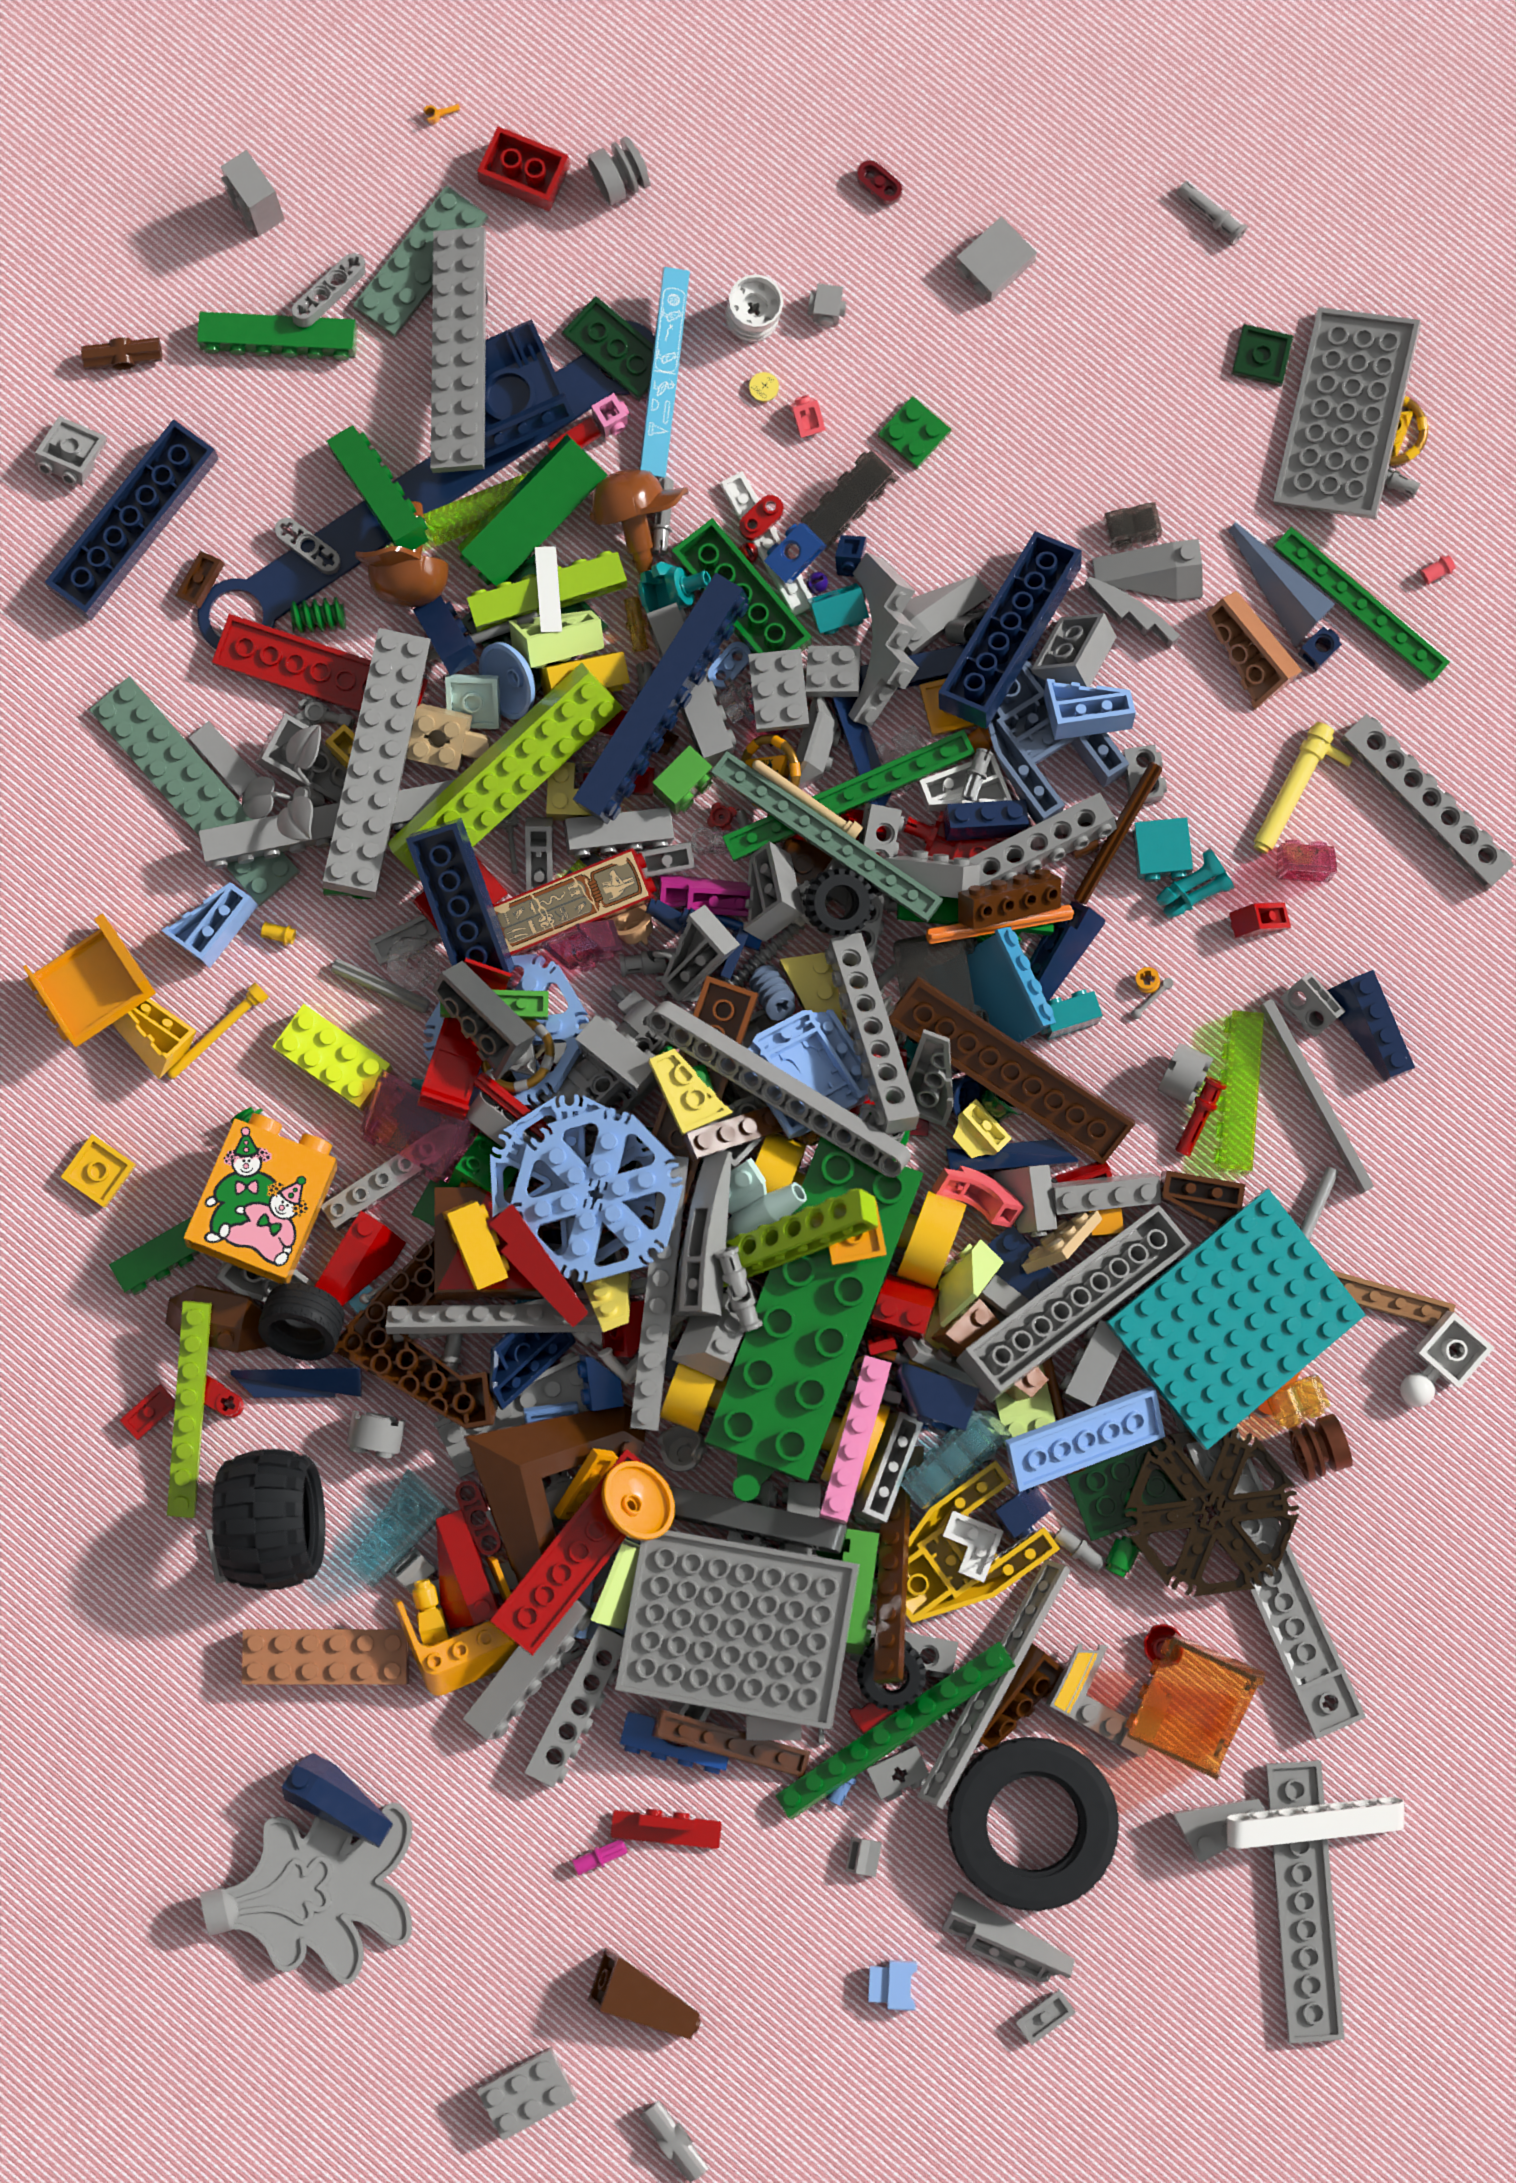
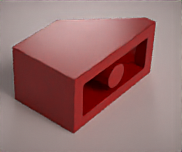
(1259, 919)

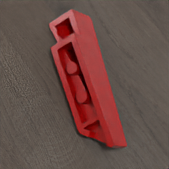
(535, 1264)

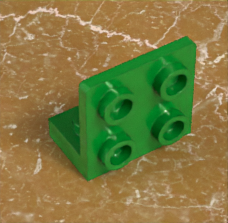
(476, 1165)

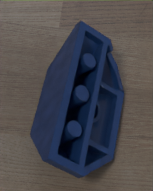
(521, 1359)

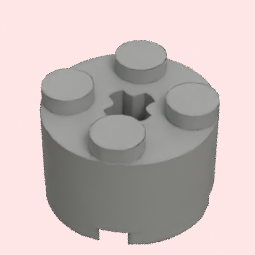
(1185, 1074)
(375, 1433)

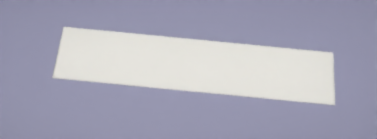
(548, 589)

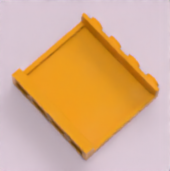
(90, 984)

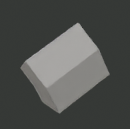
(413, 1568)
(863, 1856)

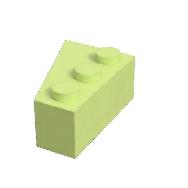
(579, 636)

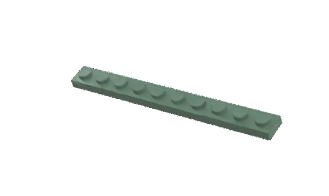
(827, 837)

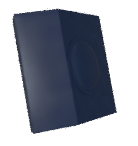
(520, 389)

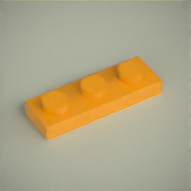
(587, 1478)

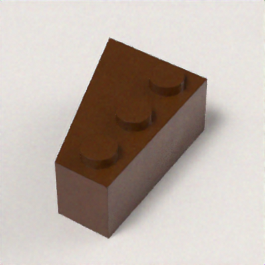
(1202, 1197)

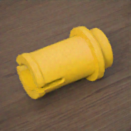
(278, 933)

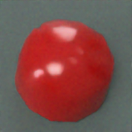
(1155, 1639)

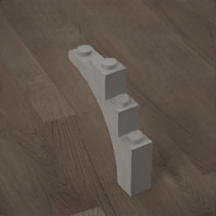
(891, 633)

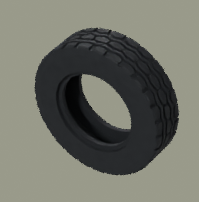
(1095, 1835)

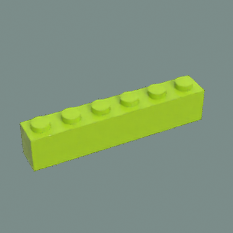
(576, 584)

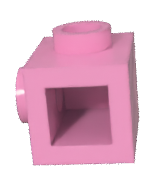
(610, 415)

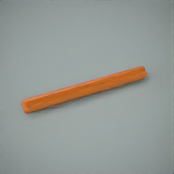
(960, 931)

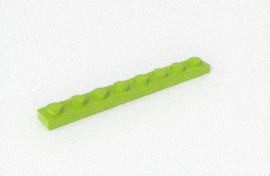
(189, 1409)

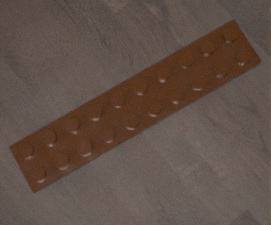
(1013, 1071)

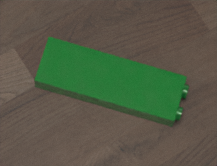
(531, 511)

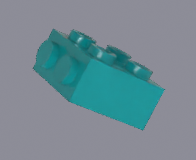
(1162, 849)
(1073, 1014)

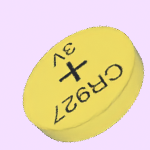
(764, 387)

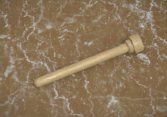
(849, 827)

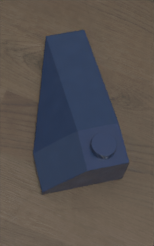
(330, 1795)

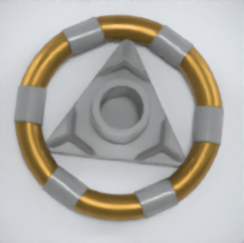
(527, 1063)

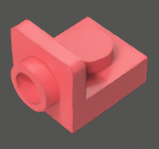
(807, 416)

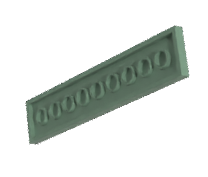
(185, 780)

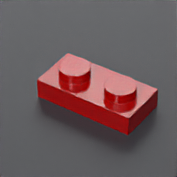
(149, 1412)

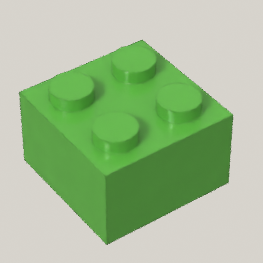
(683, 780)

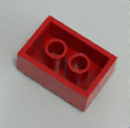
(523, 168)

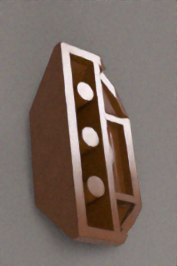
(232, 1320)

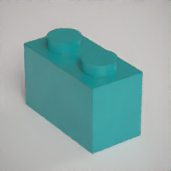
(838, 609)

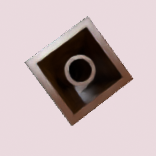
(634, 1996)

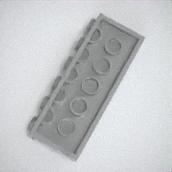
(553, 1386)

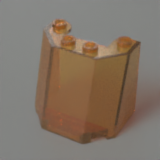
(1193, 1704)

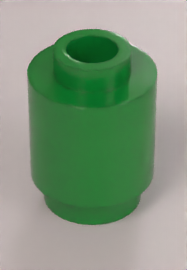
(1121, 1556)

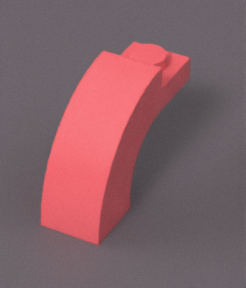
(980, 1192)

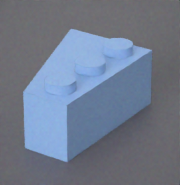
(1087, 710)
(213, 924)

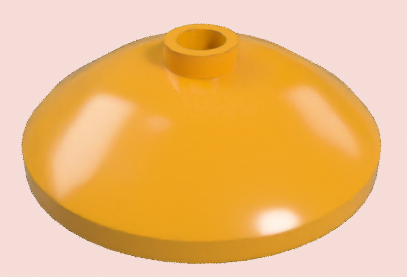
(638, 1501)

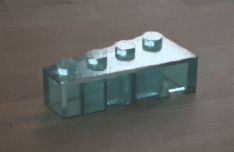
(398, 1528)

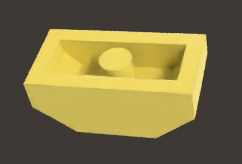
(979, 1132)

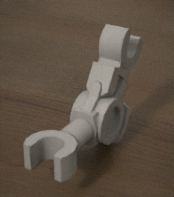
(317, 713)

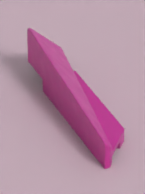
(719, 896)

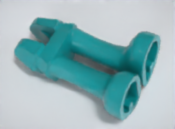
(1175, 895)

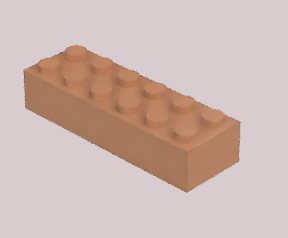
(325, 1657)

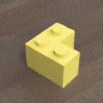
(561, 794)

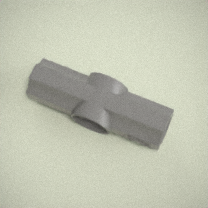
(674, 2141)

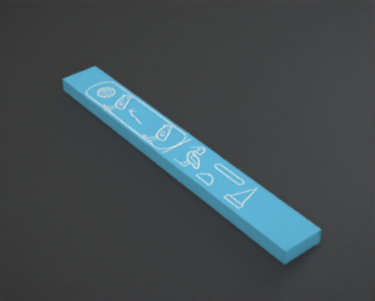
(664, 371)

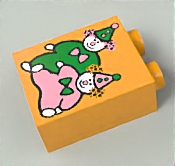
(262, 1199)

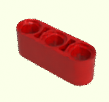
(468, 1508)

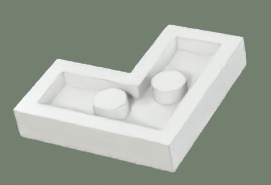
(980, 1540)

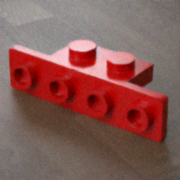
(666, 1829)

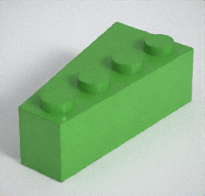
(861, 1548)

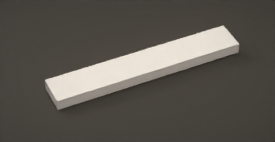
(742, 499)

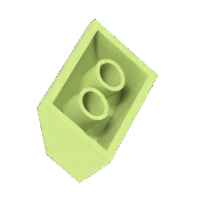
(616, 1595)

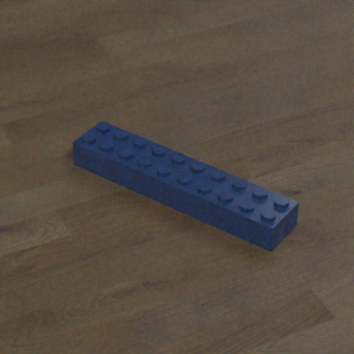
(662, 698)

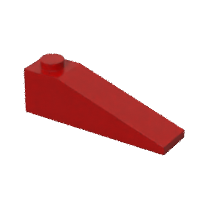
(360, 1258)
(463, 1580)

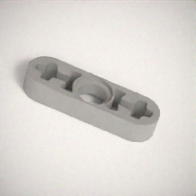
(297, 529)

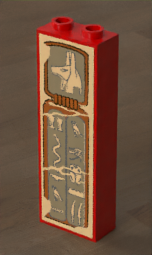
(579, 897)

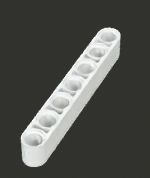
(1315, 1822)

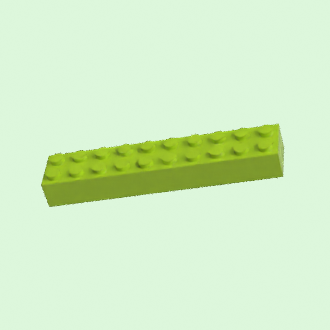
(517, 761)

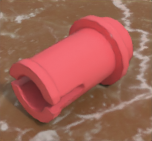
(1438, 569)

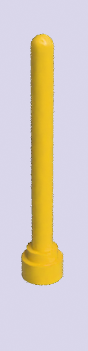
(254, 996)

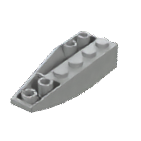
(698, 1270)

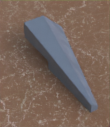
(1292, 597)

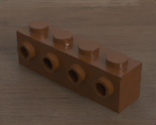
(1009, 899)

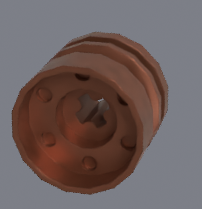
(1315, 1448)

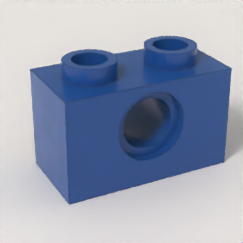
(809, 548)

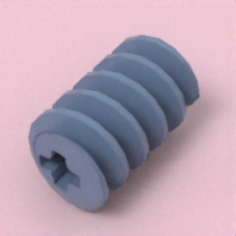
(773, 992)

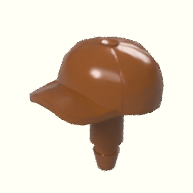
(627, 499)
(405, 575)

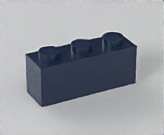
(447, 634)
(985, 820)

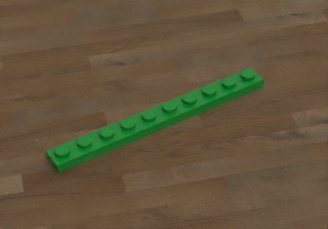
(858, 791)
(895, 1730)

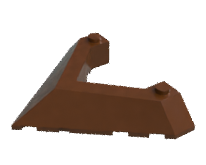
(408, 1364)
(518, 1457)

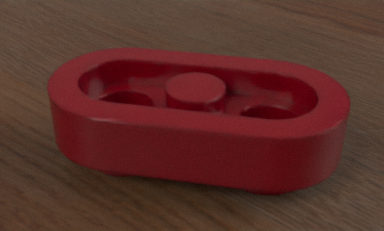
(880, 183)

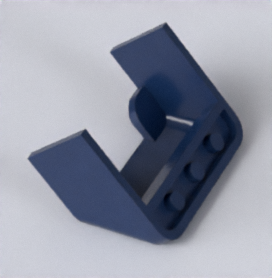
(935, 1398)

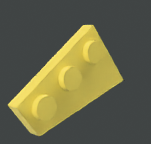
(685, 1093)
(610, 1299)

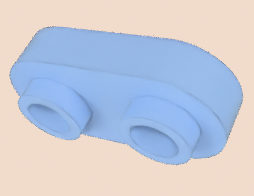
(727, 665)

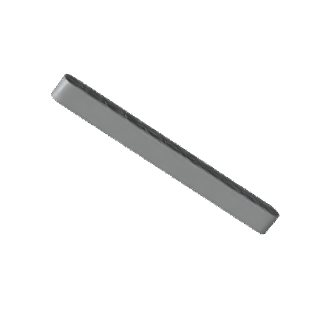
(790, 1092)

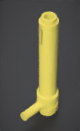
(1311, 752)

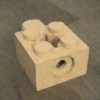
(444, 738)

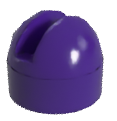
(818, 587)

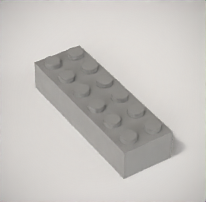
(702, 715)

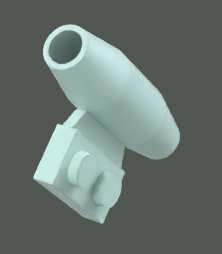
(752, 1204)

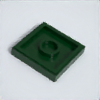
(1262, 355)

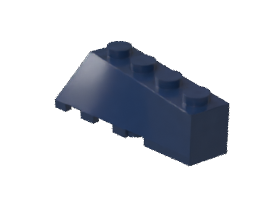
(1373, 1024)

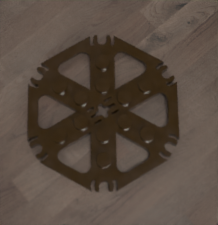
(1227, 1531)

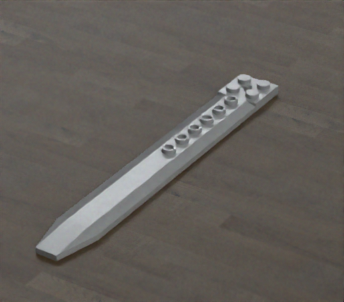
(1290, 1614)

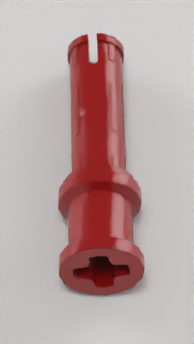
(1204, 1106)

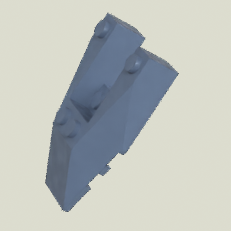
(1025, 738)

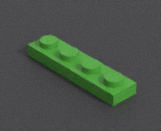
(524, 1003)

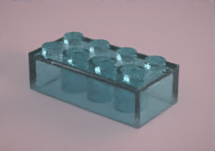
(955, 1459)

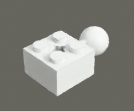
(1434, 1350)

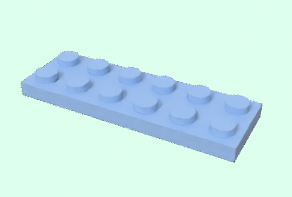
(1085, 1438)

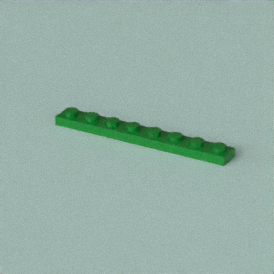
(1361, 604)

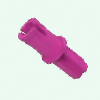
(600, 1856)

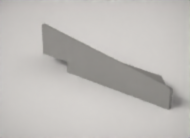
(1004, 1941)

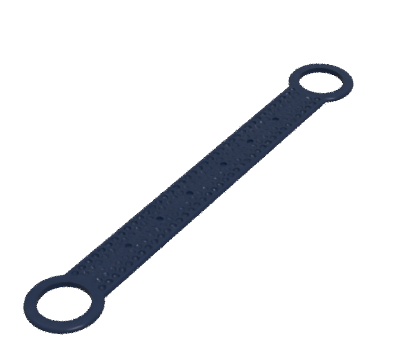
(295, 579)

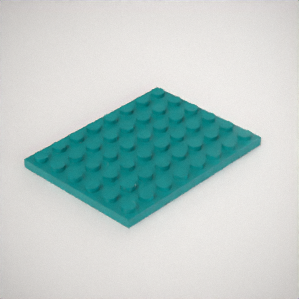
(1235, 1319)

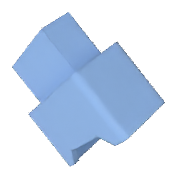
(892, 1984)

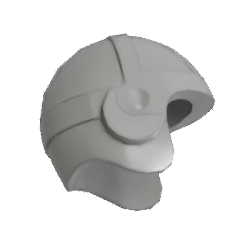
(682, 1448)

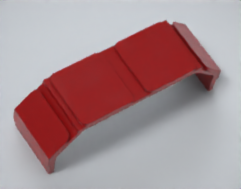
(455, 1058)

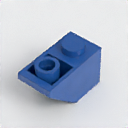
(600, 1385)

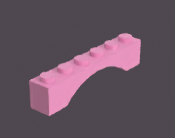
(855, 1440)

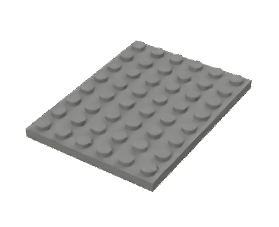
(738, 1628)

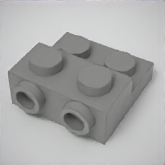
(69, 451)

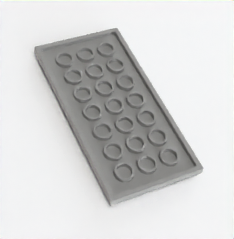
(1347, 412)

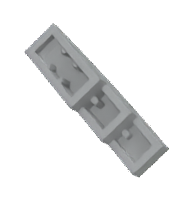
(1124, 606)

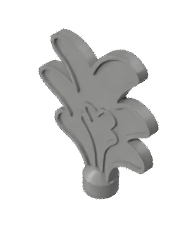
(313, 1890)

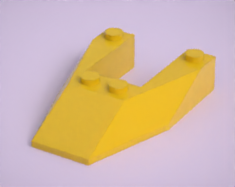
(934, 1560)

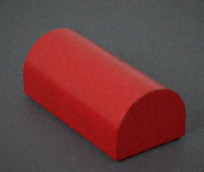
(582, 434)

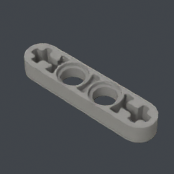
(324, 287)

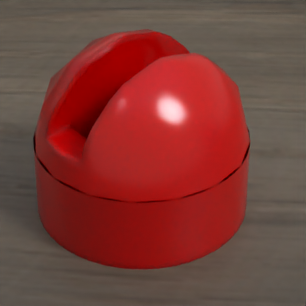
(753, 549)

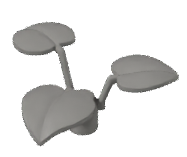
(296, 818)

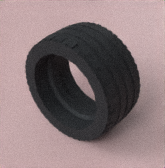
(307, 1304)

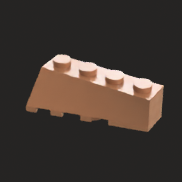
(1252, 649)

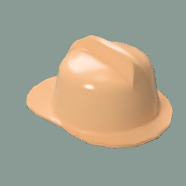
(634, 925)

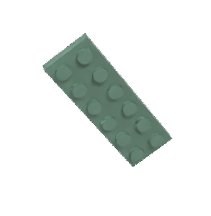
(408, 273)

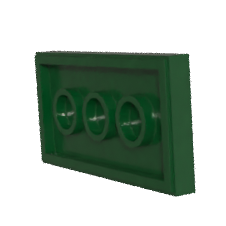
(612, 346)

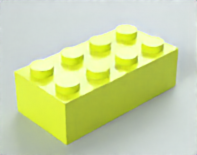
(331, 1056)

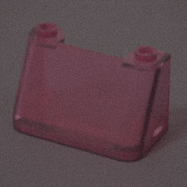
(414, 1132)

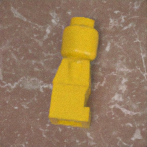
(430, 1617)

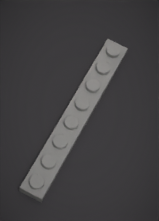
(484, 1319)

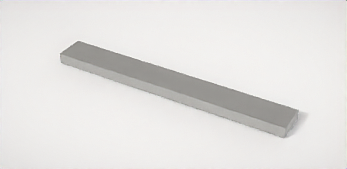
(1316, 1096)

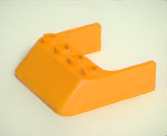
(465, 1655)

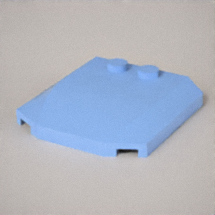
(817, 1053)

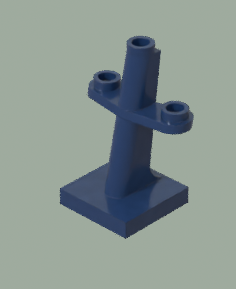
(677, 923)

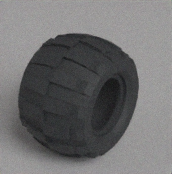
(268, 1519)

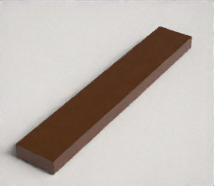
(730, 1743)

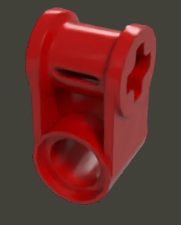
(217, 1395)

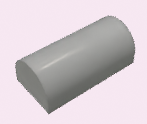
(668, 859)

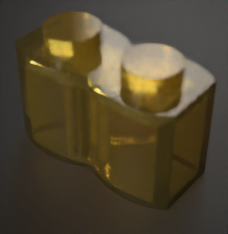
(1298, 1400)

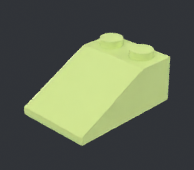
(965, 1279)
(1027, 1413)

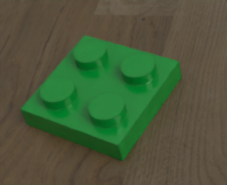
(914, 432)

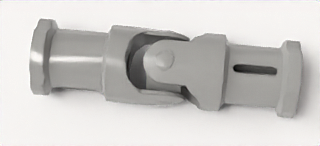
(647, 962)
(735, 1277)

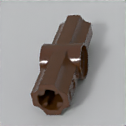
(121, 353)

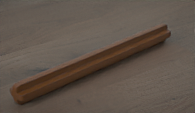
(1116, 837)

